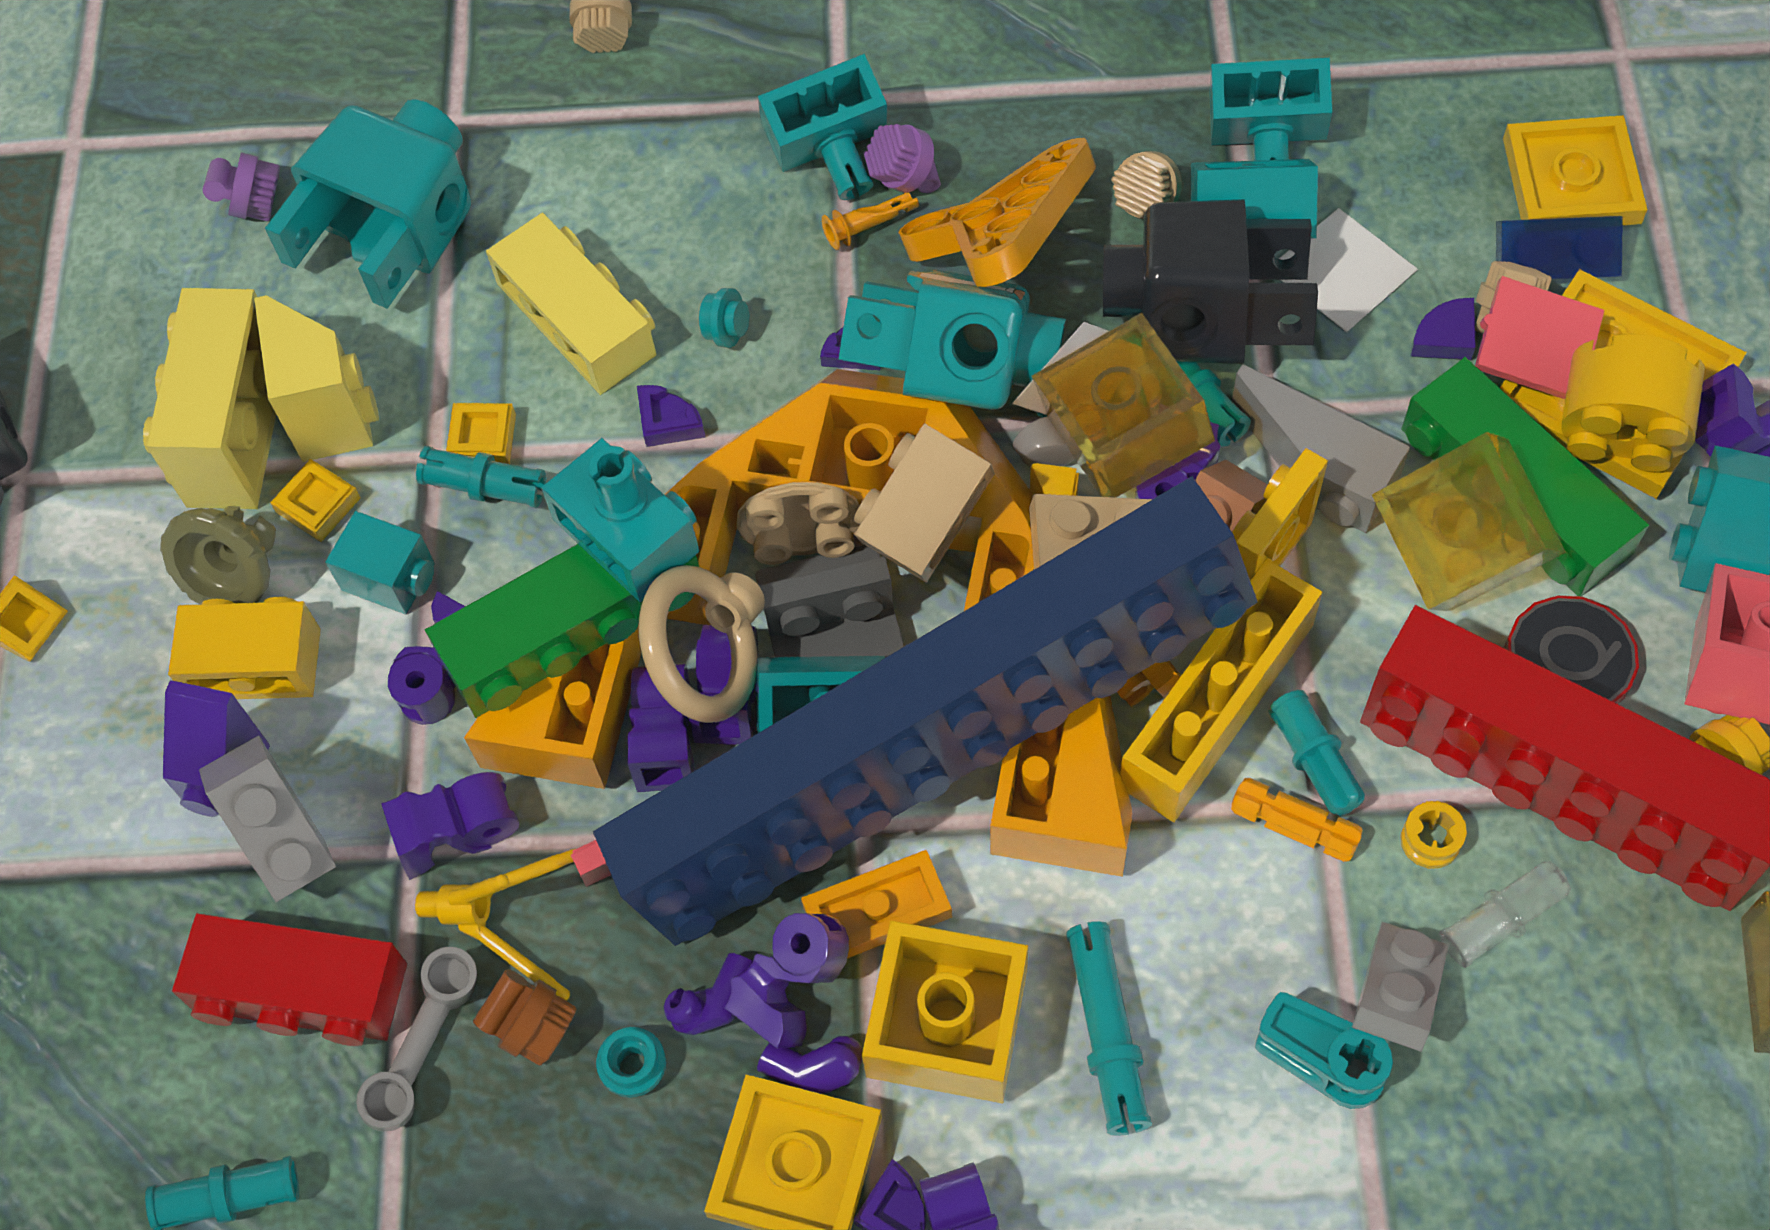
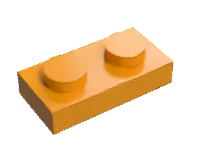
(895, 892)

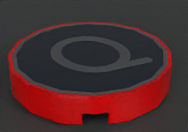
(1578, 643)

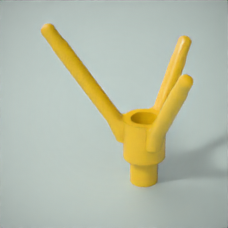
(470, 907)

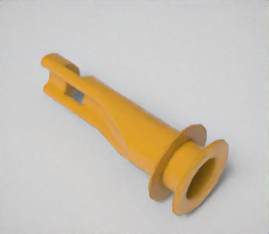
(861, 219)

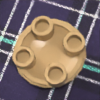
(799, 521)

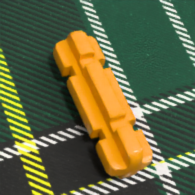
(1296, 819)

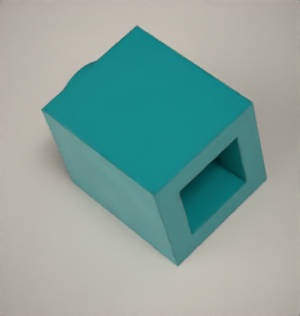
(381, 562)

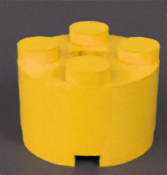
(1632, 401)

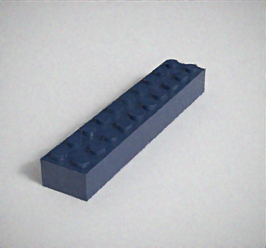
(929, 715)

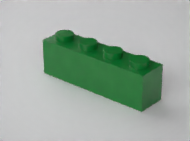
(1586, 515)
(535, 628)

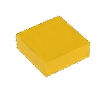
(482, 429)
(315, 500)

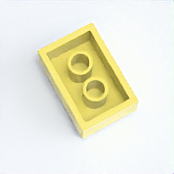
(212, 401)

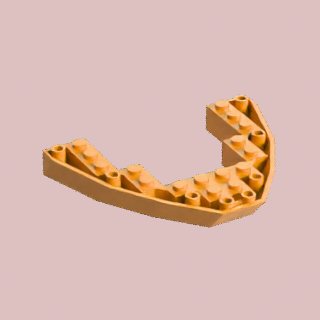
(1055, 791)

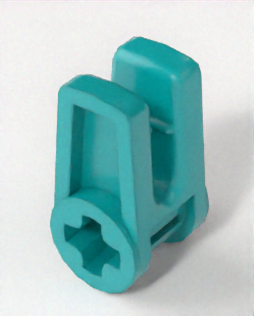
(1321, 1047)

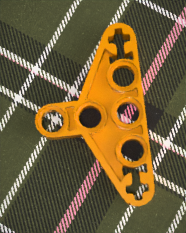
(1009, 220)

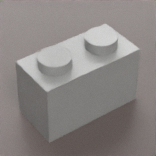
(266, 818)

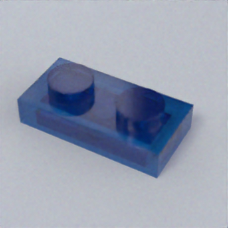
(1563, 245)

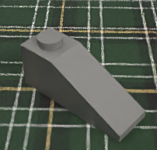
(1357, 454)

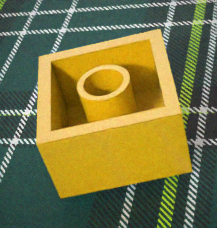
(945, 1011)

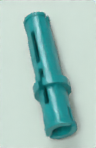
(1113, 1054)

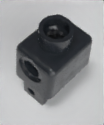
(1196, 278)

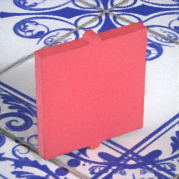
(1534, 335)

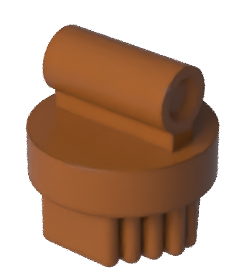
(525, 1017)

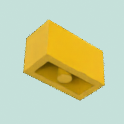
(247, 648)

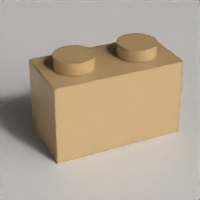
(922, 501)

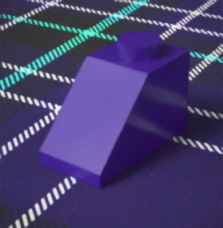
(198, 730)

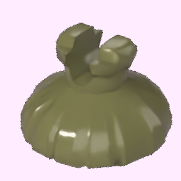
(218, 554)

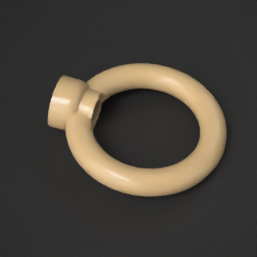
(731, 609)

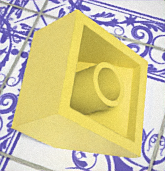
(313, 383)

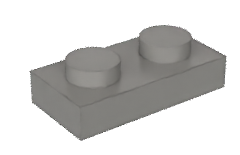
(1401, 986)

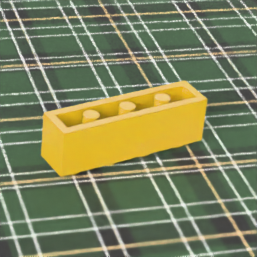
(1219, 692)

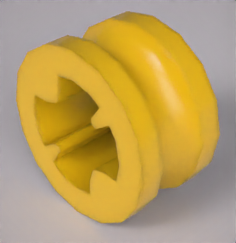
(1434, 813)

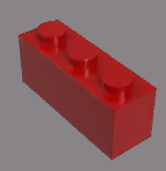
(290, 979)

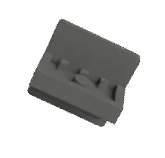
(831, 606)

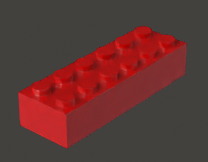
(1573, 759)

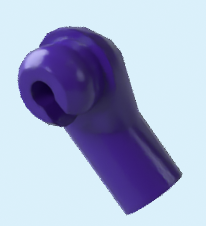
(705, 1009)
(816, 1071)

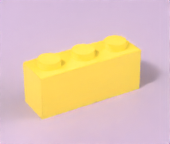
(573, 302)

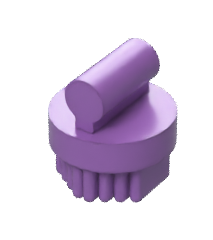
(902, 159)
(248, 186)

